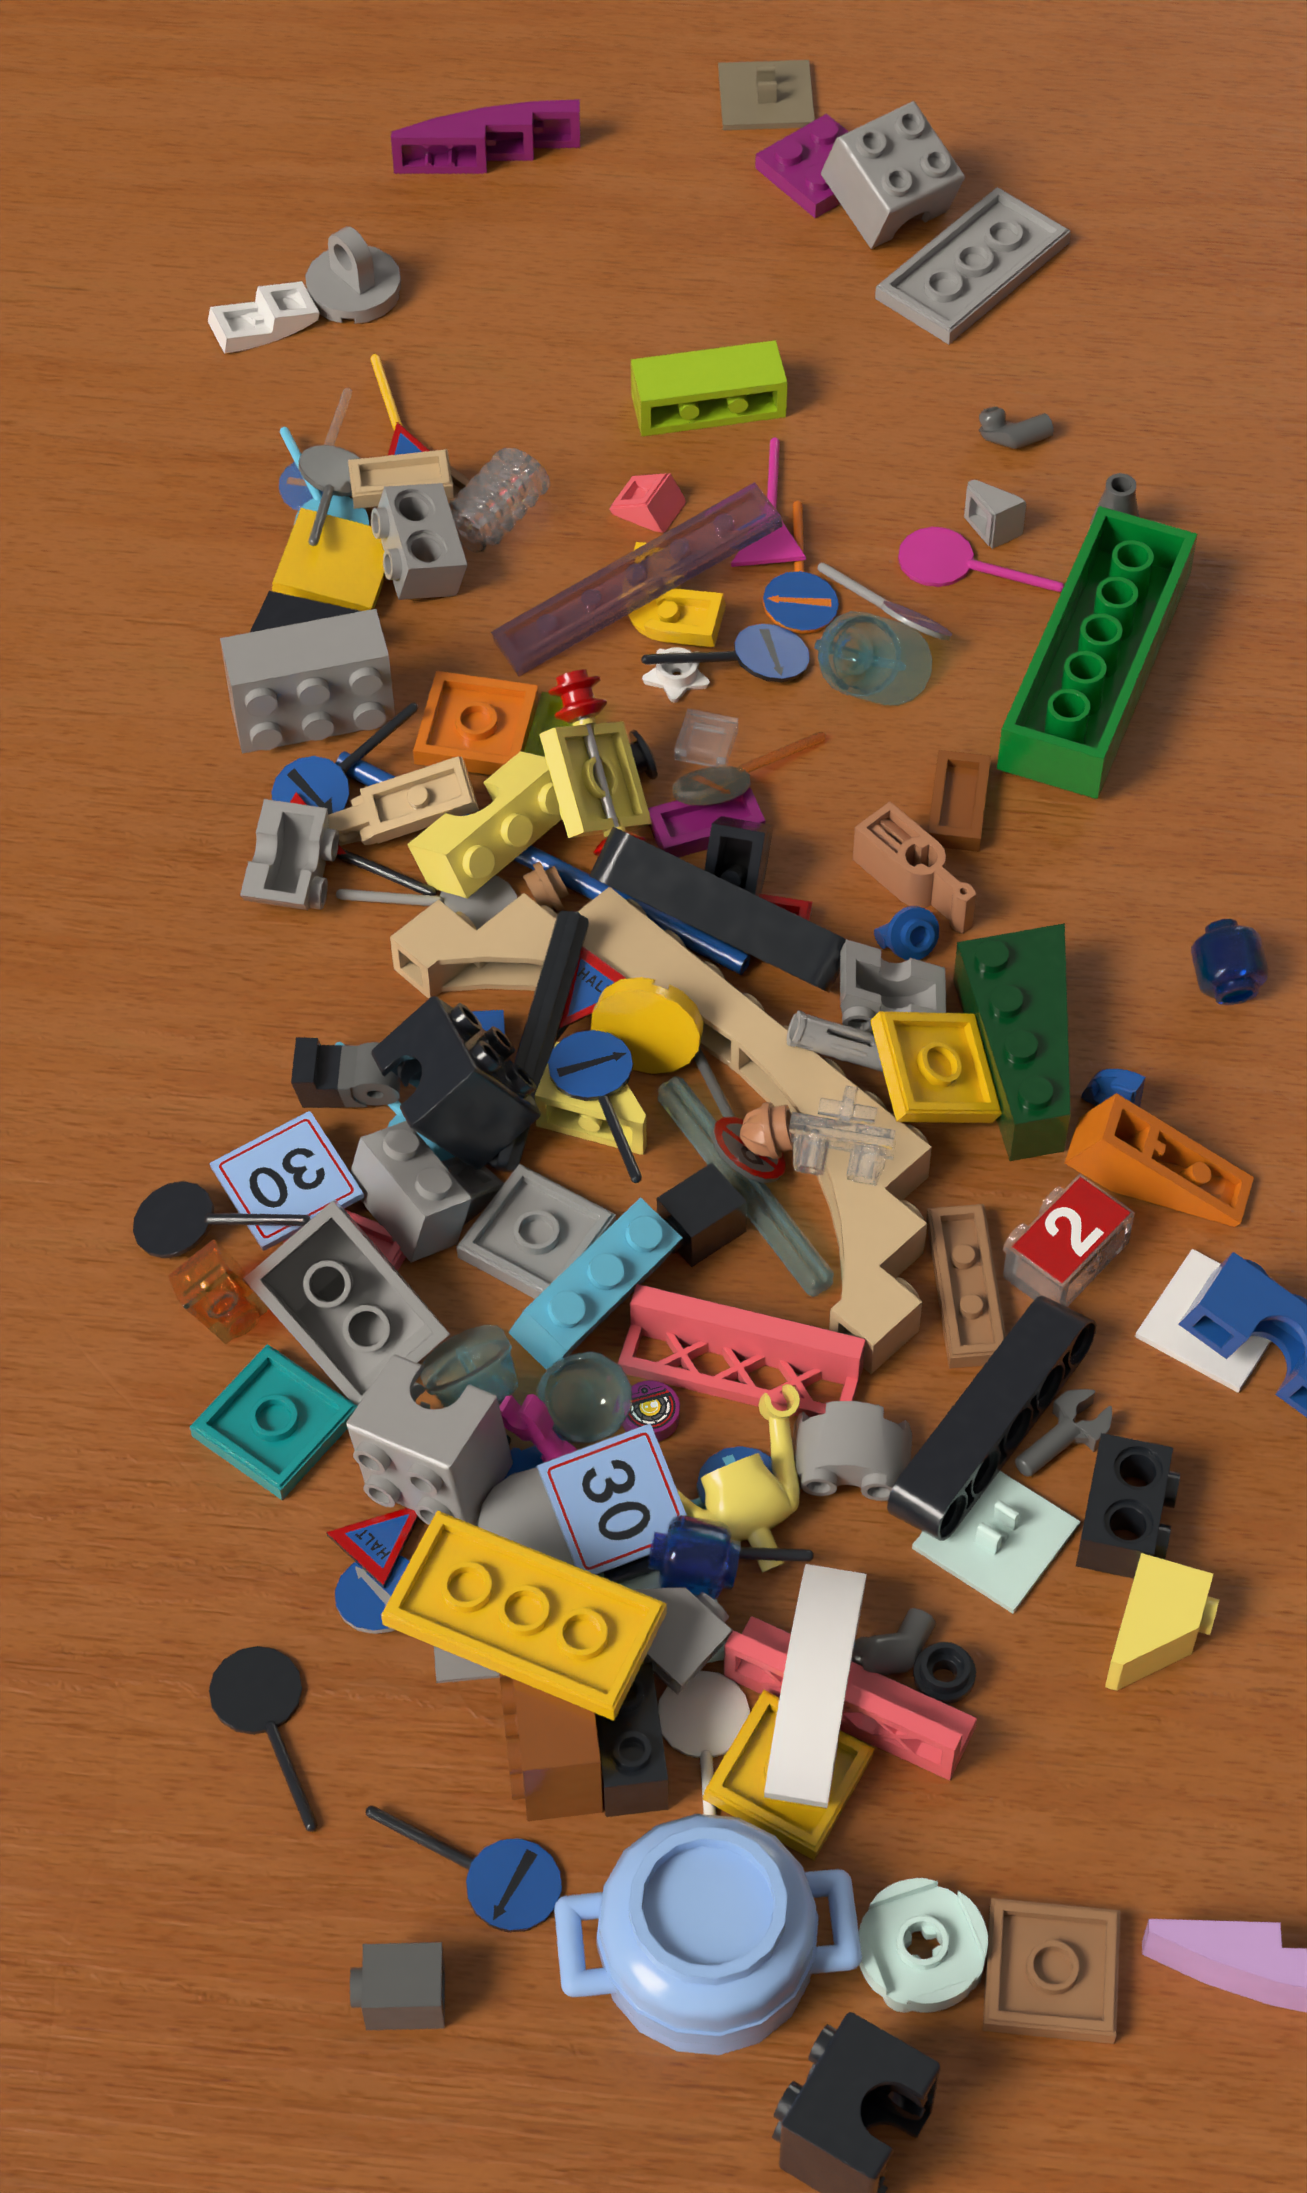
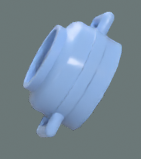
(707, 1934)

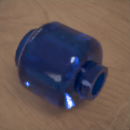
(1229, 962)
(695, 1555)

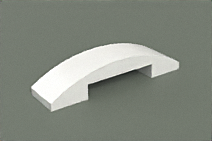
(814, 1686)

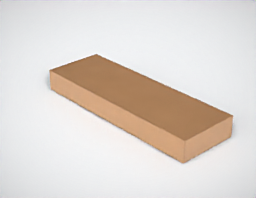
(965, 1283)

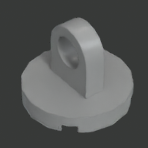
(353, 279)

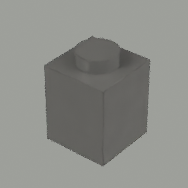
(400, 1986)

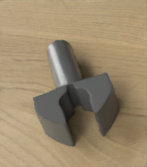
(1066, 1431)

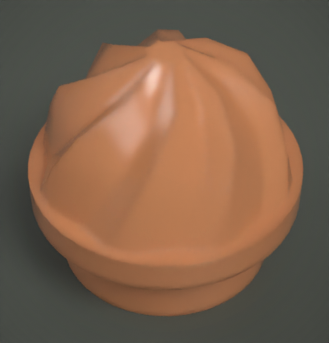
(767, 1130)

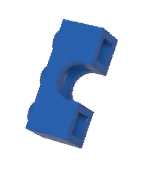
(1246, 1303)

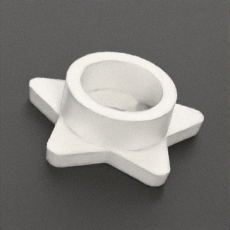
(676, 685)

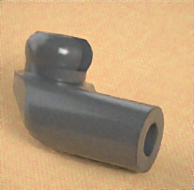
(1010, 434)

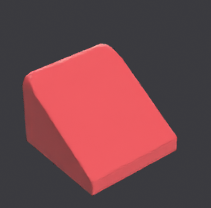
(649, 501)

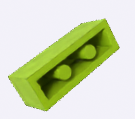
(708, 388)

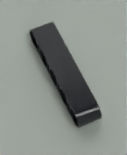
(719, 909)
(991, 1418)

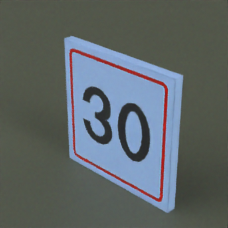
(286, 1173)
(612, 1498)

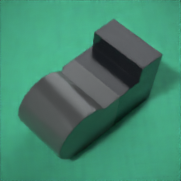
(340, 1076)

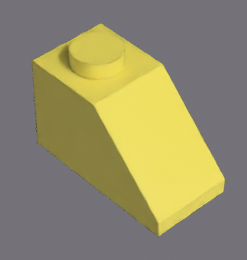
(587, 1119)
(1160, 1619)

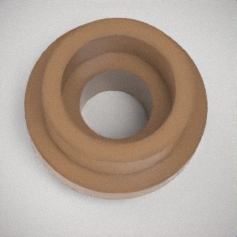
(546, 886)

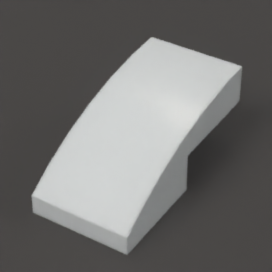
(273, 316)

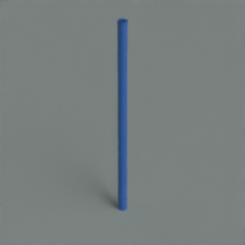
(584, 884)

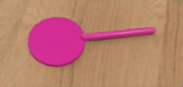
(944, 557)

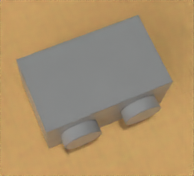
(410, 1191)

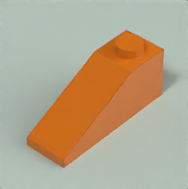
(1155, 1163)

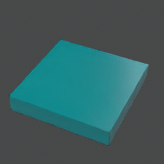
(273, 1421)

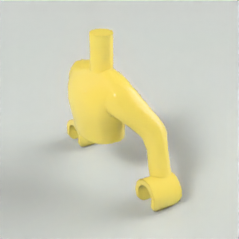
(747, 1493)

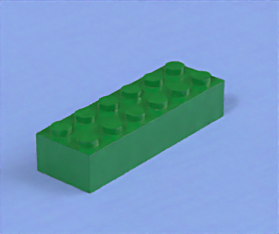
(1096, 652)

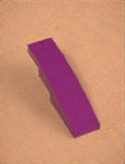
(494, 133)

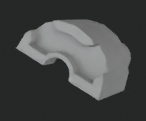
(290, 856)
(876, 985)
(850, 1448)

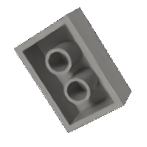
(308, 680)

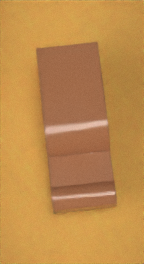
(912, 865)

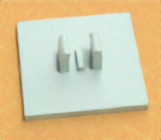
(1002, 1542)

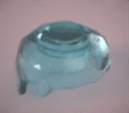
(585, 1397)

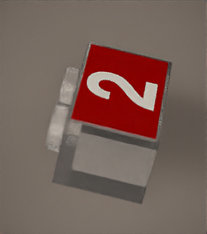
(1067, 1242)

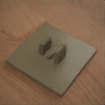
(765, 94)

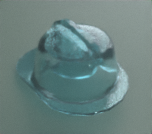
(874, 658)
(473, 1358)

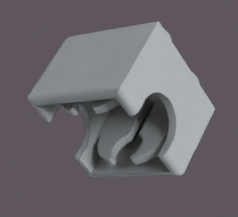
(892, 173)
(424, 1454)

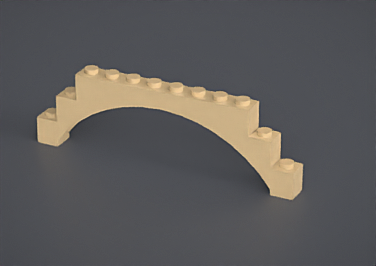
(872, 1224)

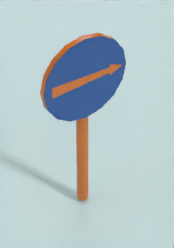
(799, 598)

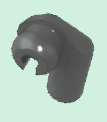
(896, 1651)

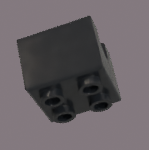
(466, 1084)
(855, 2083)

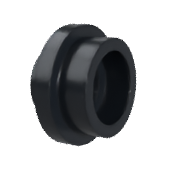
(944, 1656)

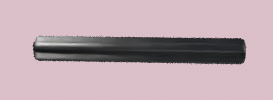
(546, 1014)

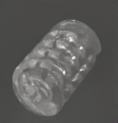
(497, 498)

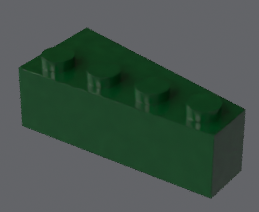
(1020, 1006)

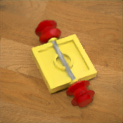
(592, 765)

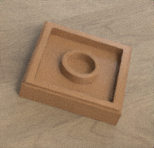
(1052, 1971)

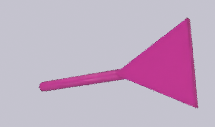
(780, 544)

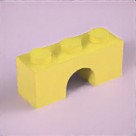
(469, 850)

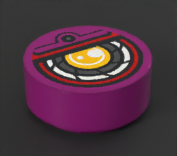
(654, 1404)

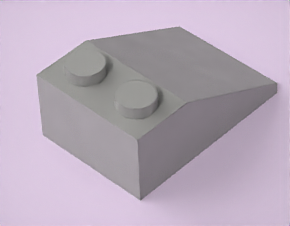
(345, 1301)

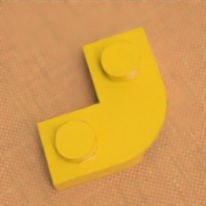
(681, 616)

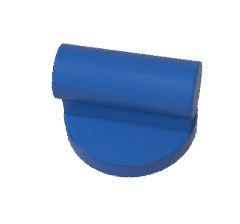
(910, 933)

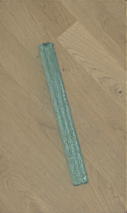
(762, 1206)

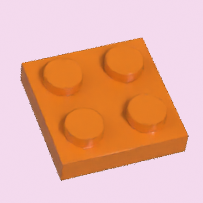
(475, 719)

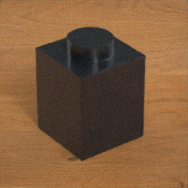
(704, 1213)

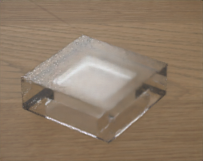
(706, 738)

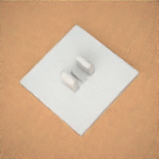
(1163, 1332)

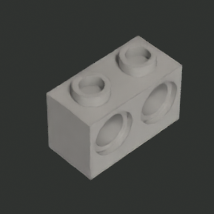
(419, 541)

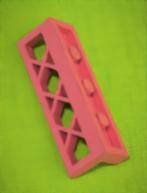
(735, 1336)
(874, 1705)

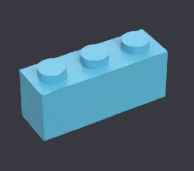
(595, 1284)

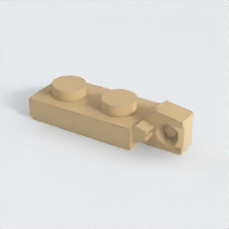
(406, 803)

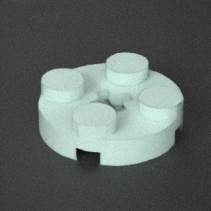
(937, 1912)

